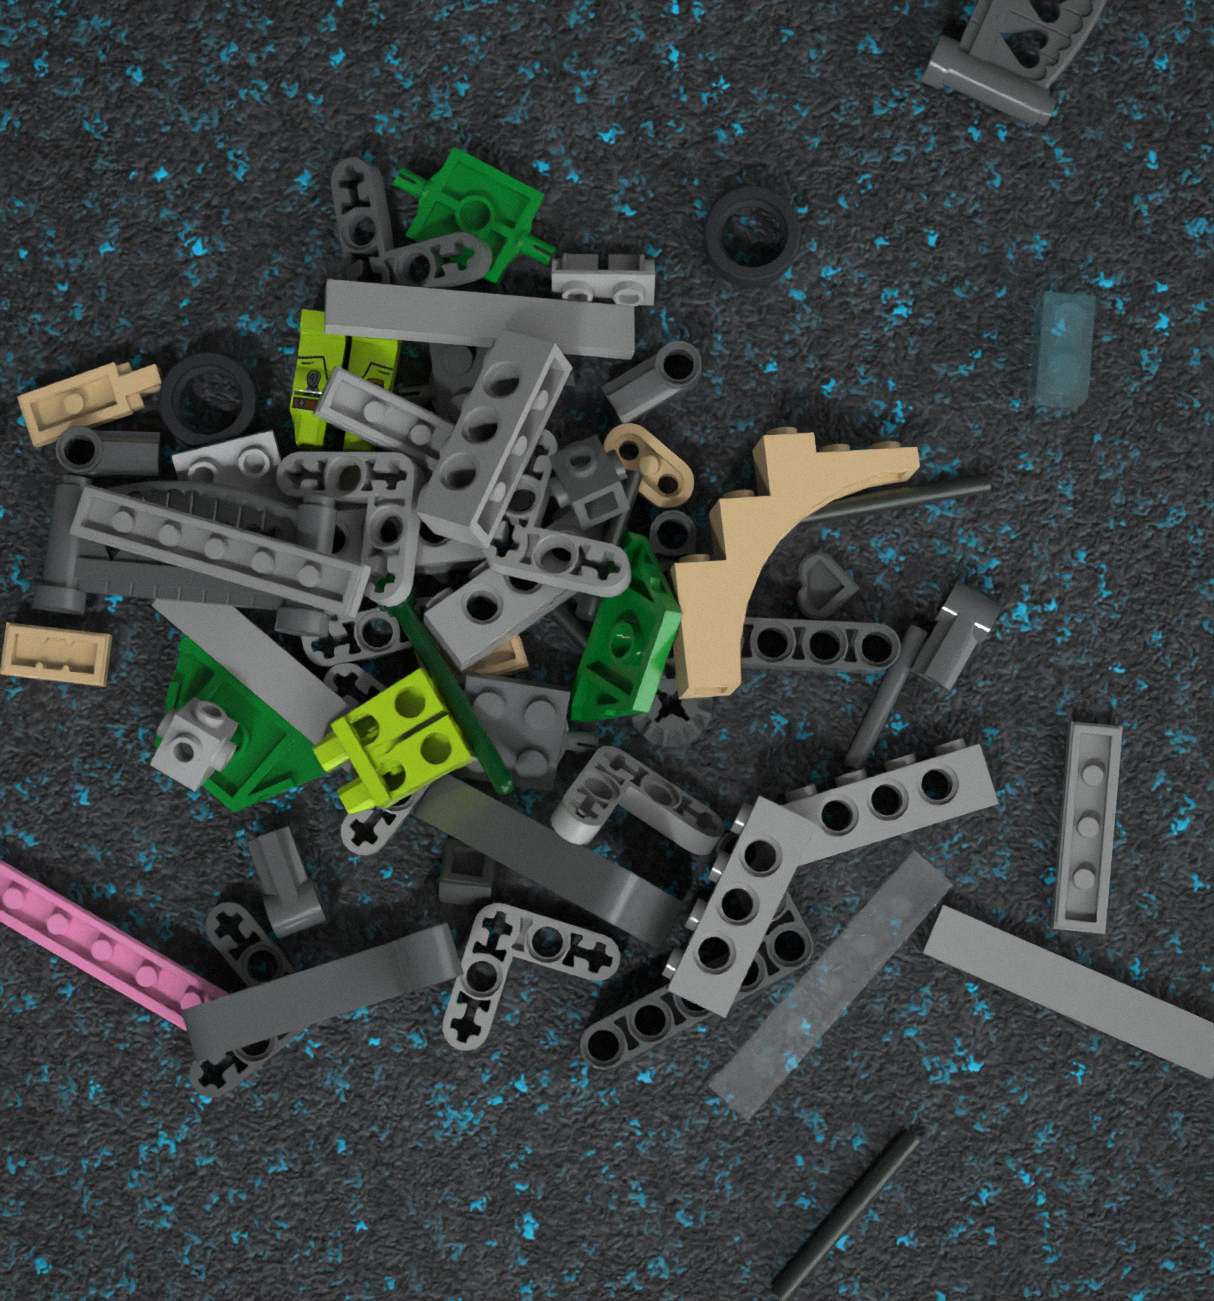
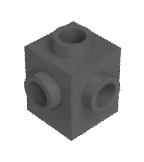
(589, 481)

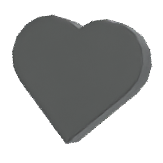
(823, 586)

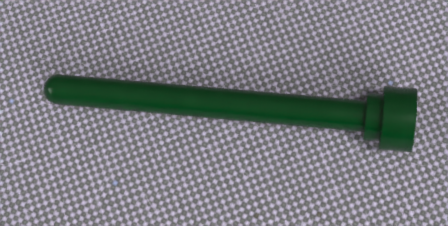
(450, 689)

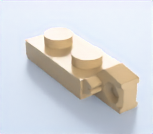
(87, 400)

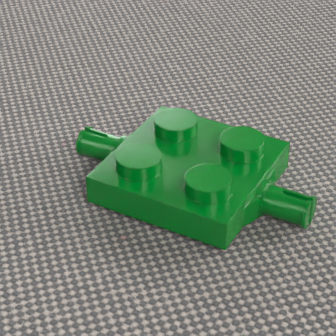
(477, 201)

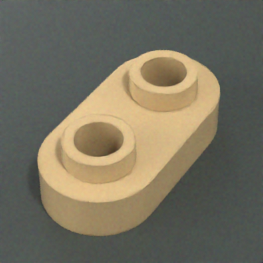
(653, 464)

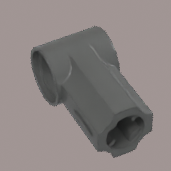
(648, 384)
(115, 455)
(960, 625)
(290, 895)

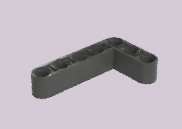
(794, 632)
(550, 859)
(322, 992)
(679, 1017)

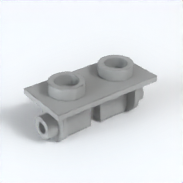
(626, 282)
(232, 462)

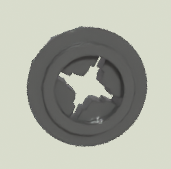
(674, 730)

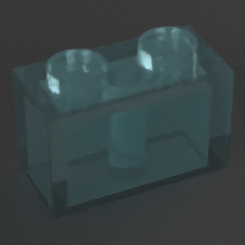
(1061, 350)

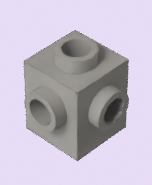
(194, 742)

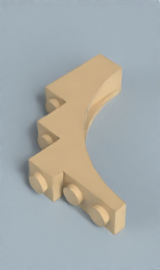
(746, 530)

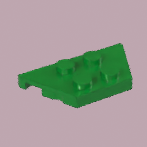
(627, 642)
(269, 750)

